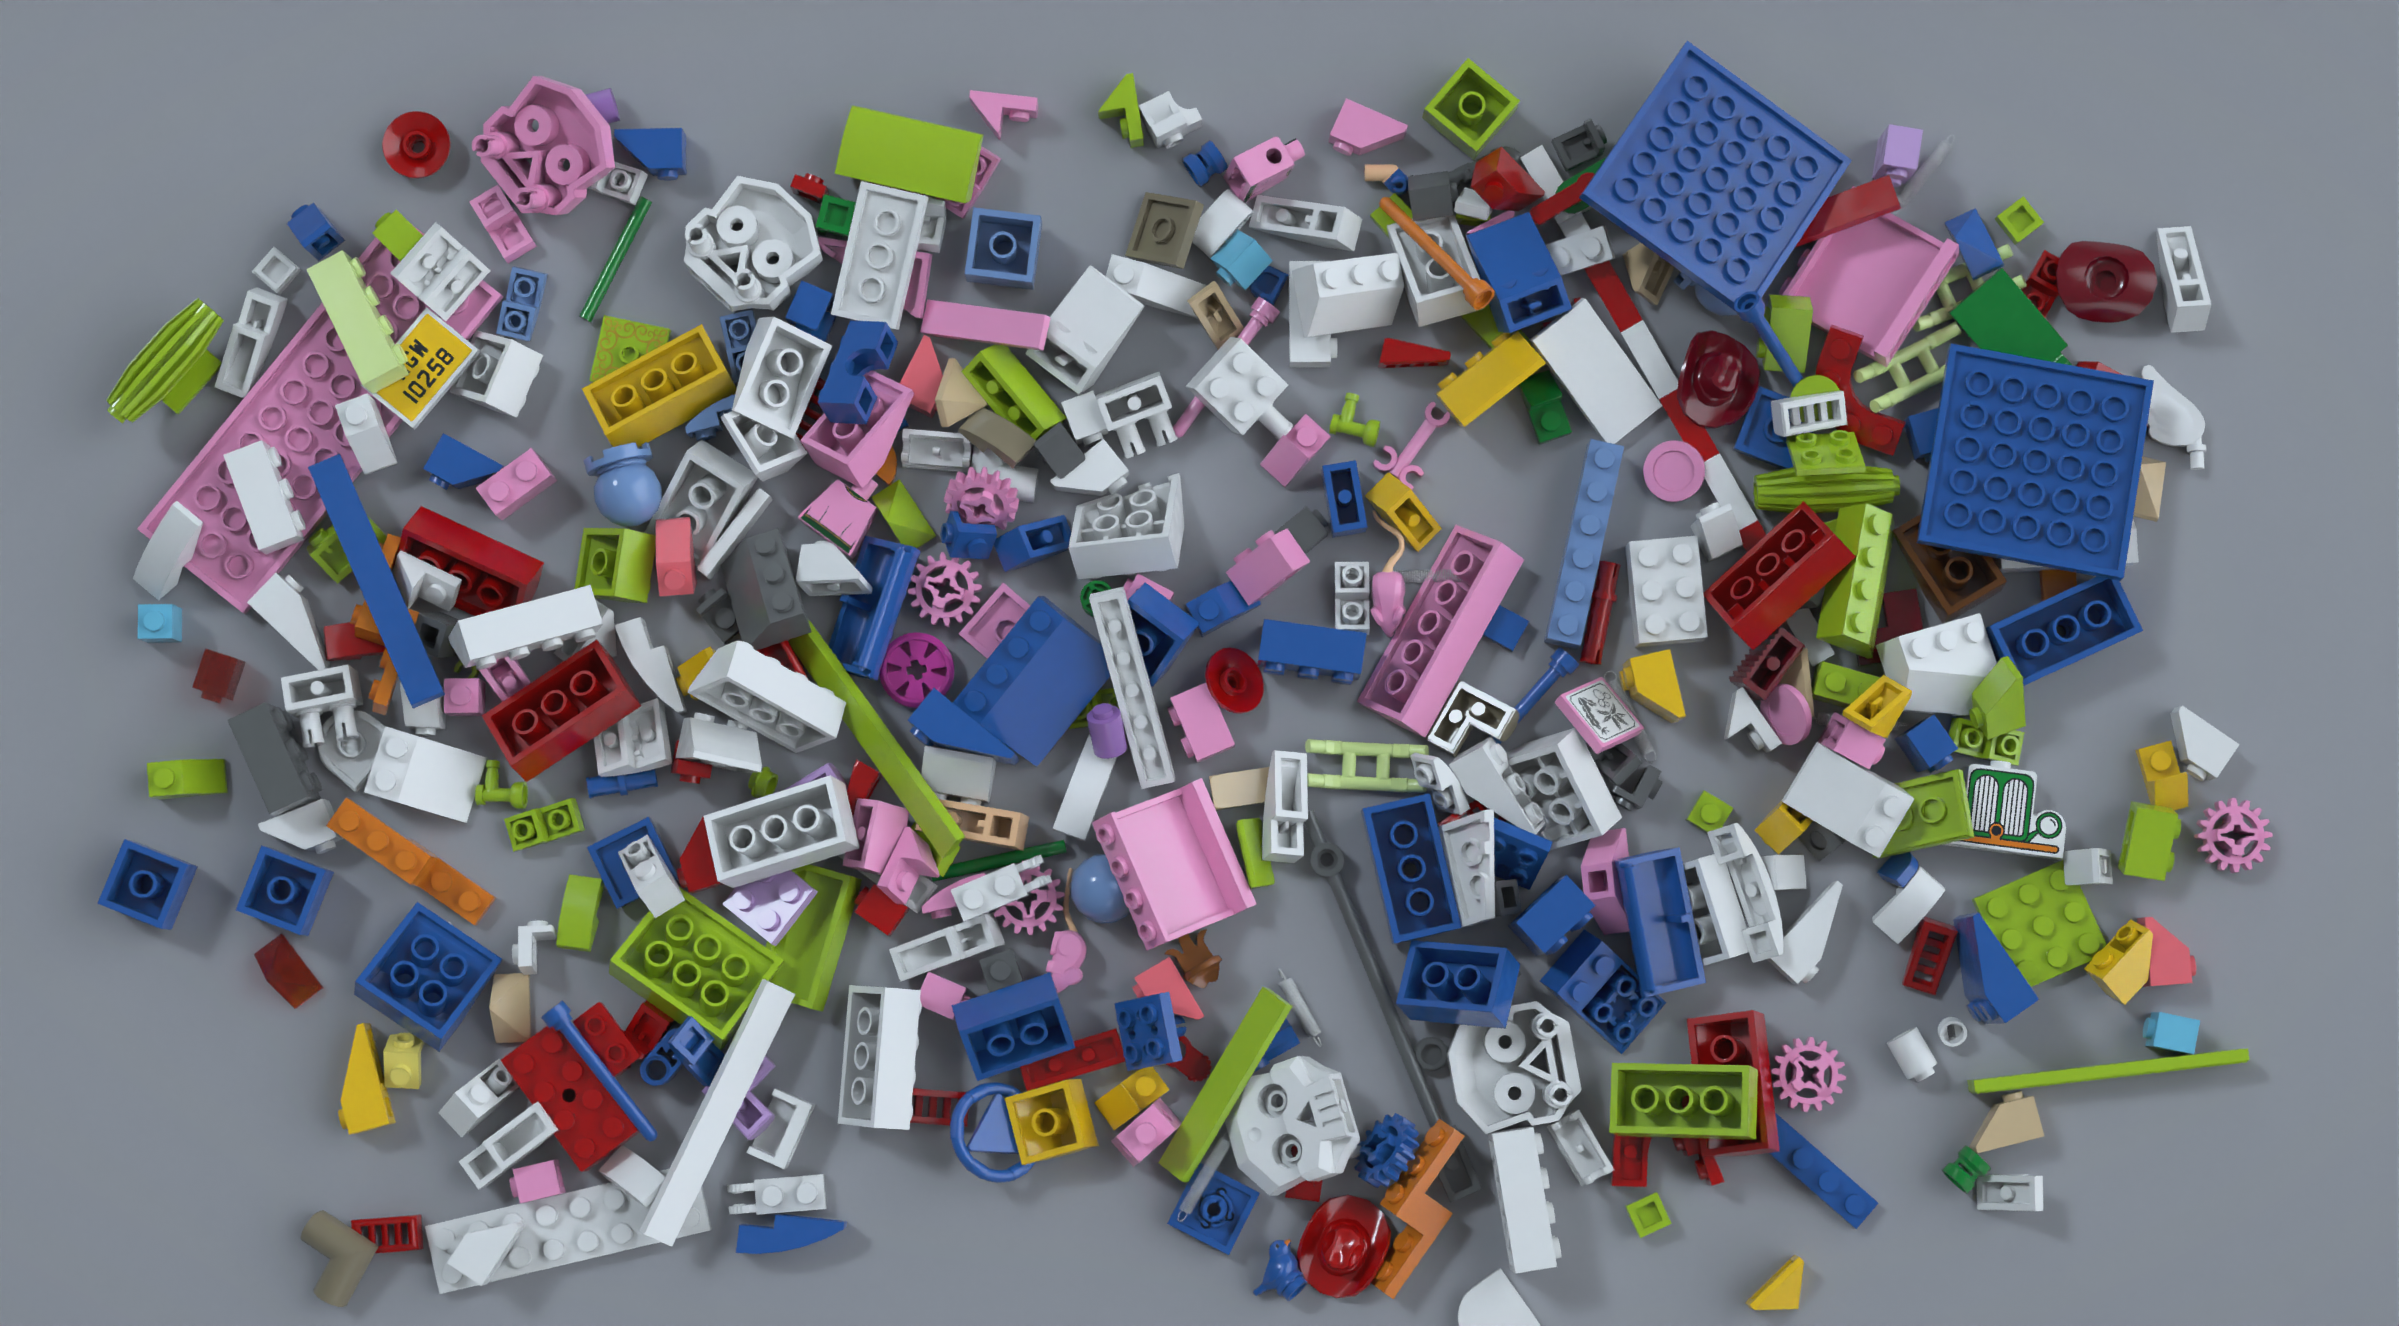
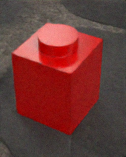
(880, 909)

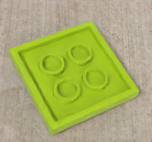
(2042, 923)

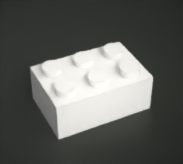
(1666, 591)

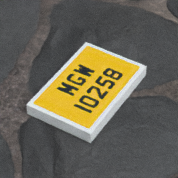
(435, 362)

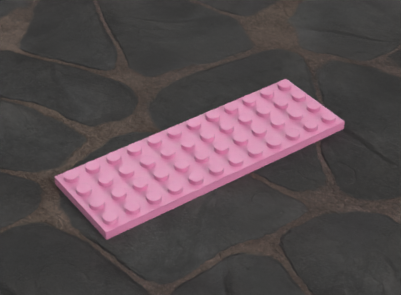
(298, 416)

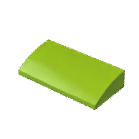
(909, 154)
(816, 937)

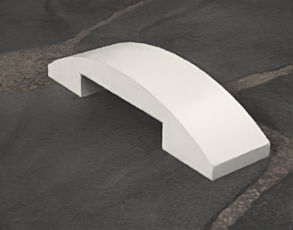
(1753, 888)

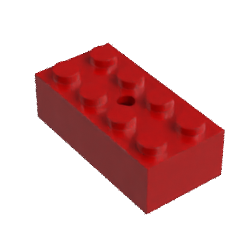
(1778, 575)
(561, 711)
(590, 1124)

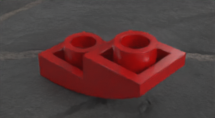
(2042, 283)
(343, 645)
(1706, 1166)

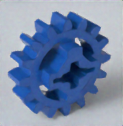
(1386, 1150)

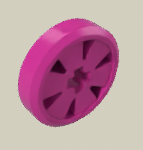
(929, 653)

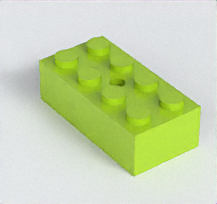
(1649, 1100)

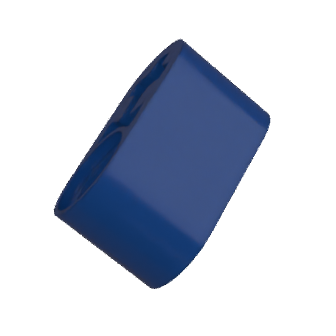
(671, 1068)

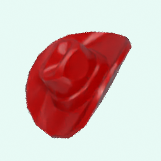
(1343, 1246)

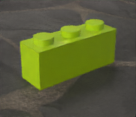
(1012, 391)

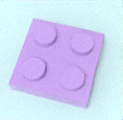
(771, 904)

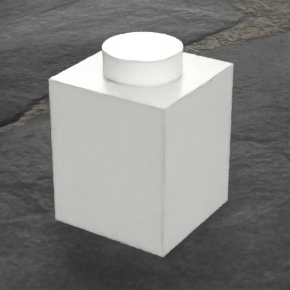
(1085, 419)

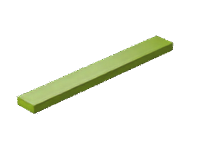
(879, 743)
(2107, 1071)

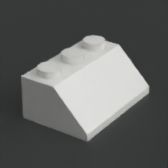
(1348, 294)
(1715, 910)

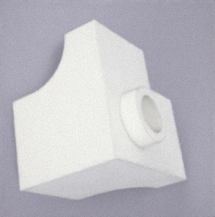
(1168, 121)

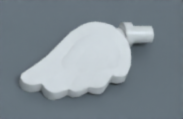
(2174, 419)

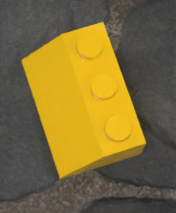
(1488, 377)

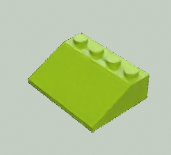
(695, 966)

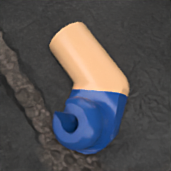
(1389, 175)

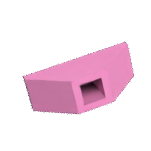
(1602, 880)

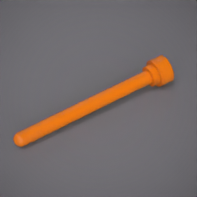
(1477, 292)

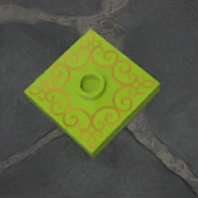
(624, 342)

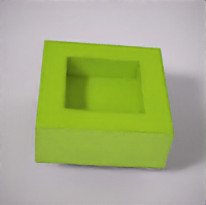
(2019, 220)
(1709, 812)
(1648, 1214)

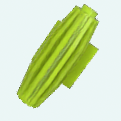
(169, 366)
(1825, 476)

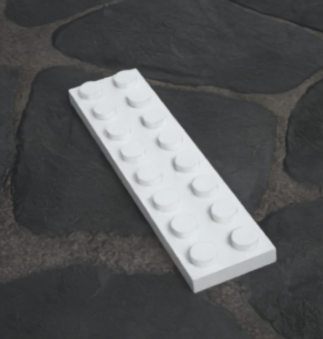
(558, 1231)

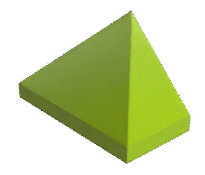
(903, 515)

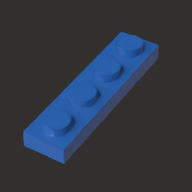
(1822, 1176)

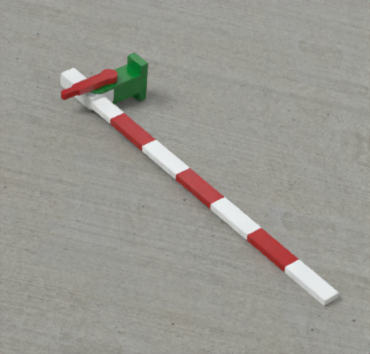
(1567, 208)

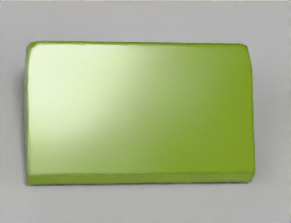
(1258, 871)

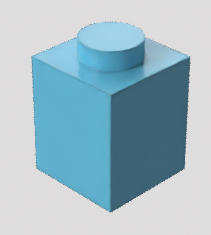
(1240, 260)
(159, 623)
(2171, 1032)

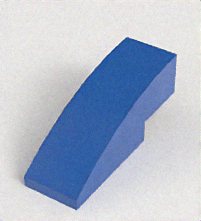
(787, 1234)

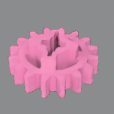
(982, 498)
(940, 604)
(2233, 848)
(1043, 896)
(1819, 1064)

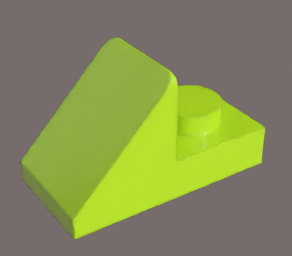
(1124, 103)

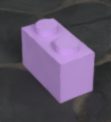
(1897, 154)

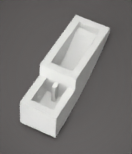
(250, 341)
(168, 551)
(651, 663)
(1084, 793)
(1285, 807)
(947, 946)
(508, 1146)

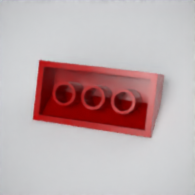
(490, 571)
(1737, 1040)

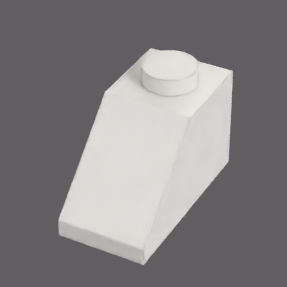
(366, 433)
(1096, 475)
(828, 572)
(424, 718)
(2200, 744)
(305, 827)
(482, 1251)

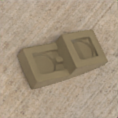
(999, 435)

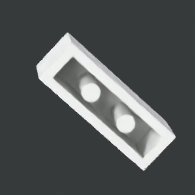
(1307, 351)
(265, 496)

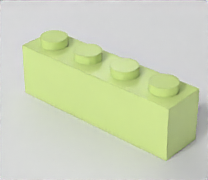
(358, 321)

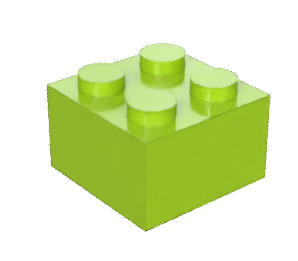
(1470, 109)

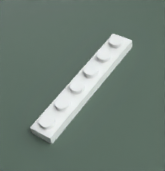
(1132, 687)

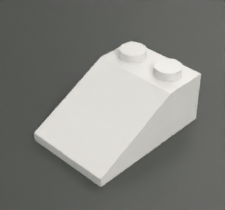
(1428, 286)
(779, 375)
(709, 491)
(719, 745)
(425, 774)
(1848, 799)

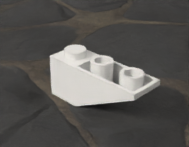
(1491, 781)

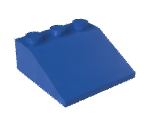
(950, 728)
(1988, 973)
(427, 976)

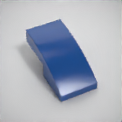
(696, 1051)

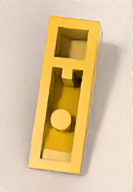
(364, 1095)

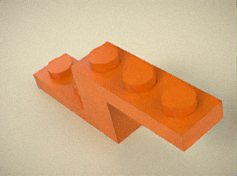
(366, 629)
(411, 861)
(1421, 1213)

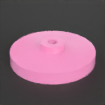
(1674, 471)
(1787, 714)

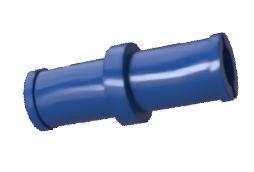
(620, 784)

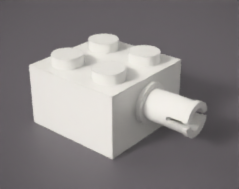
(1241, 389)

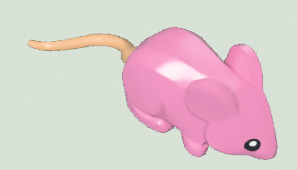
(1389, 588)
(1067, 950)

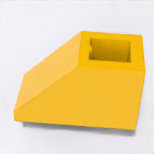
(2123, 963)

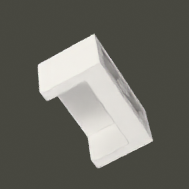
(784, 1133)

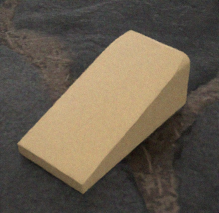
(1239, 788)

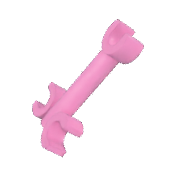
(1401, 466)

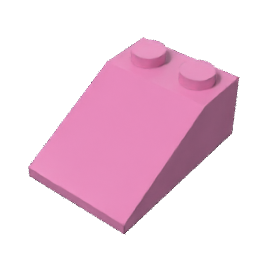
(860, 449)

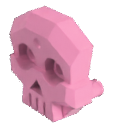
(567, 130)

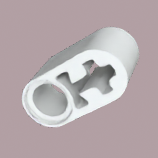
(1221, 222)

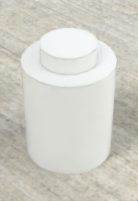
(1912, 1054)

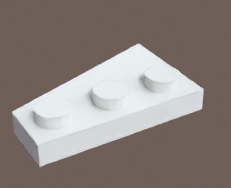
(1470, 864)

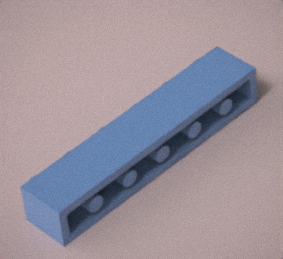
(1583, 544)

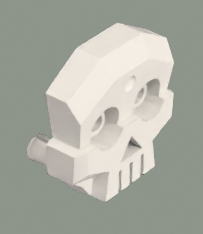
(771, 227)
(1486, 1072)
(1266, 1133)

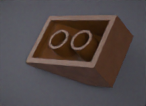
(1948, 578)

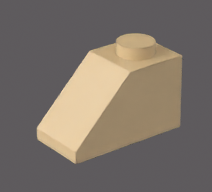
(2008, 1123)

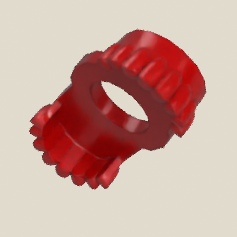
(1194, 1063)

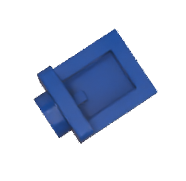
(967, 539)

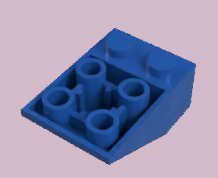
(1520, 271)
(1601, 991)

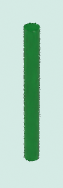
(615, 259)
(1003, 859)

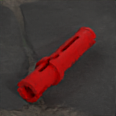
(1600, 611)

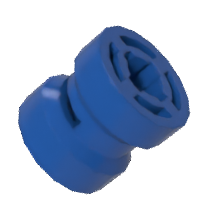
(1210, 158)

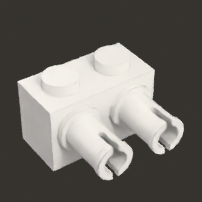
(1134, 401)
(322, 691)

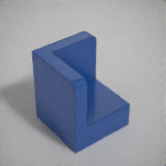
(809, 306)

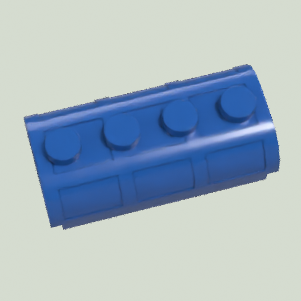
(869, 620)
(1660, 921)

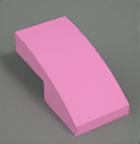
(502, 224)

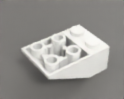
(1086, 330)

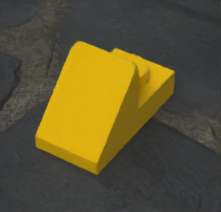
(2162, 776)
(1131, 1096)

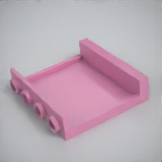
(1873, 281)
(1174, 864)

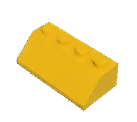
(660, 389)

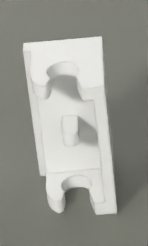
(935, 451)
(1580, 1147)

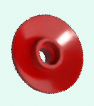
(405, 133)
(1234, 680)

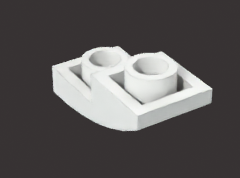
(622, 183)
(1352, 596)
(1446, 789)
(1908, 905)
(633, 1175)

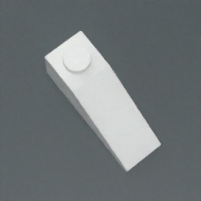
(1307, 222)
(2182, 280)
(1153, 285)
(291, 615)
(1807, 938)

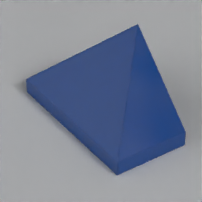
(1974, 244)

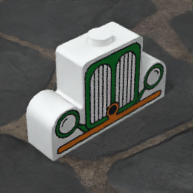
(2003, 813)

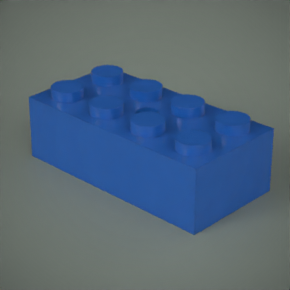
(2091, 616)
(1406, 834)

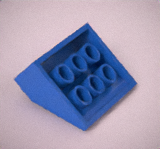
(1036, 681)

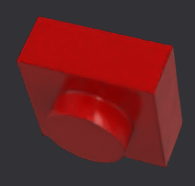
(809, 187)

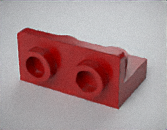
(607, 1039)

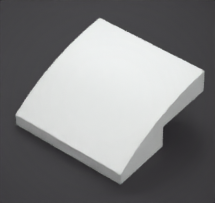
(440, 271)
(635, 742)

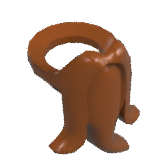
(1197, 961)

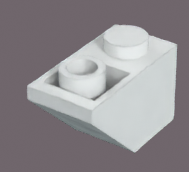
(1716, 531)
(651, 876)
(478, 1098)

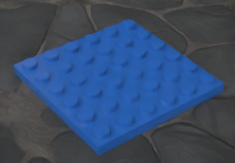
(1715, 178)
(2035, 462)

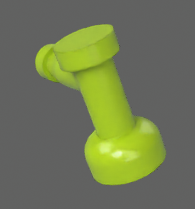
(1344, 422)
(490, 792)

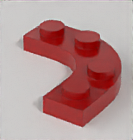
(1837, 363)
(1631, 1159)

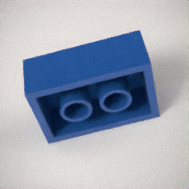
(1311, 651)
(1551, 916)
(1458, 984)
(1013, 1026)

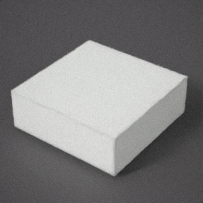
(1472, 205)
(276, 270)

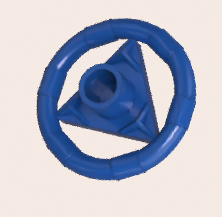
(991, 1135)

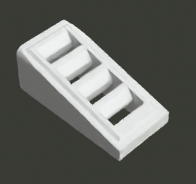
(1781, 416)

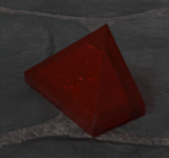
(287, 971)

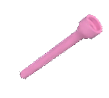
(1262, 314)

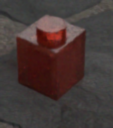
(218, 676)

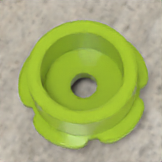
(763, 782)

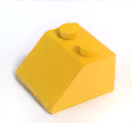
(1654, 684)
(1051, 1121)

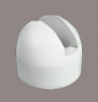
(1958, 1028)

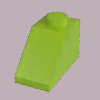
(1999, 700)
(186, 778)

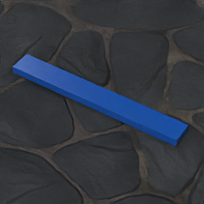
(376, 581)

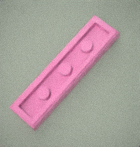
(985, 325)

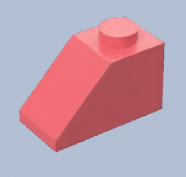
(923, 378)
(675, 557)
(2169, 957)
(1166, 978)

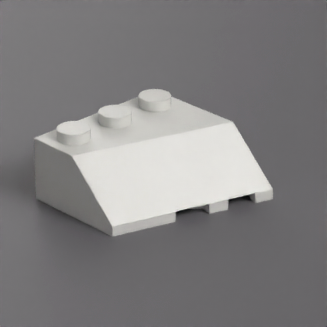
(1129, 532)
(1940, 665)
(1566, 787)

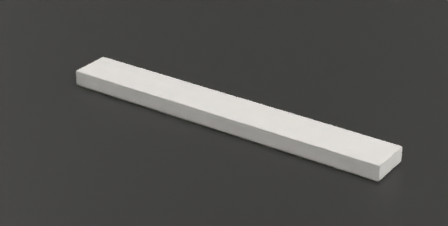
(717, 1112)

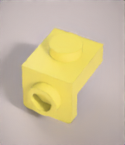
(403, 1061)

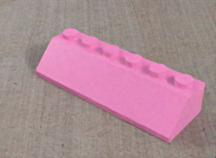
(1440, 630)

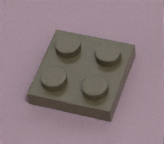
(1164, 230)

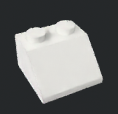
(499, 374)
(764, 449)
(958, 774)

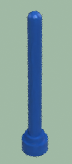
(1751, 309)
(1559, 666)
(560, 1019)

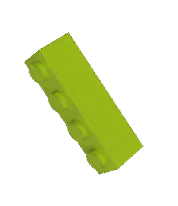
(1856, 593)

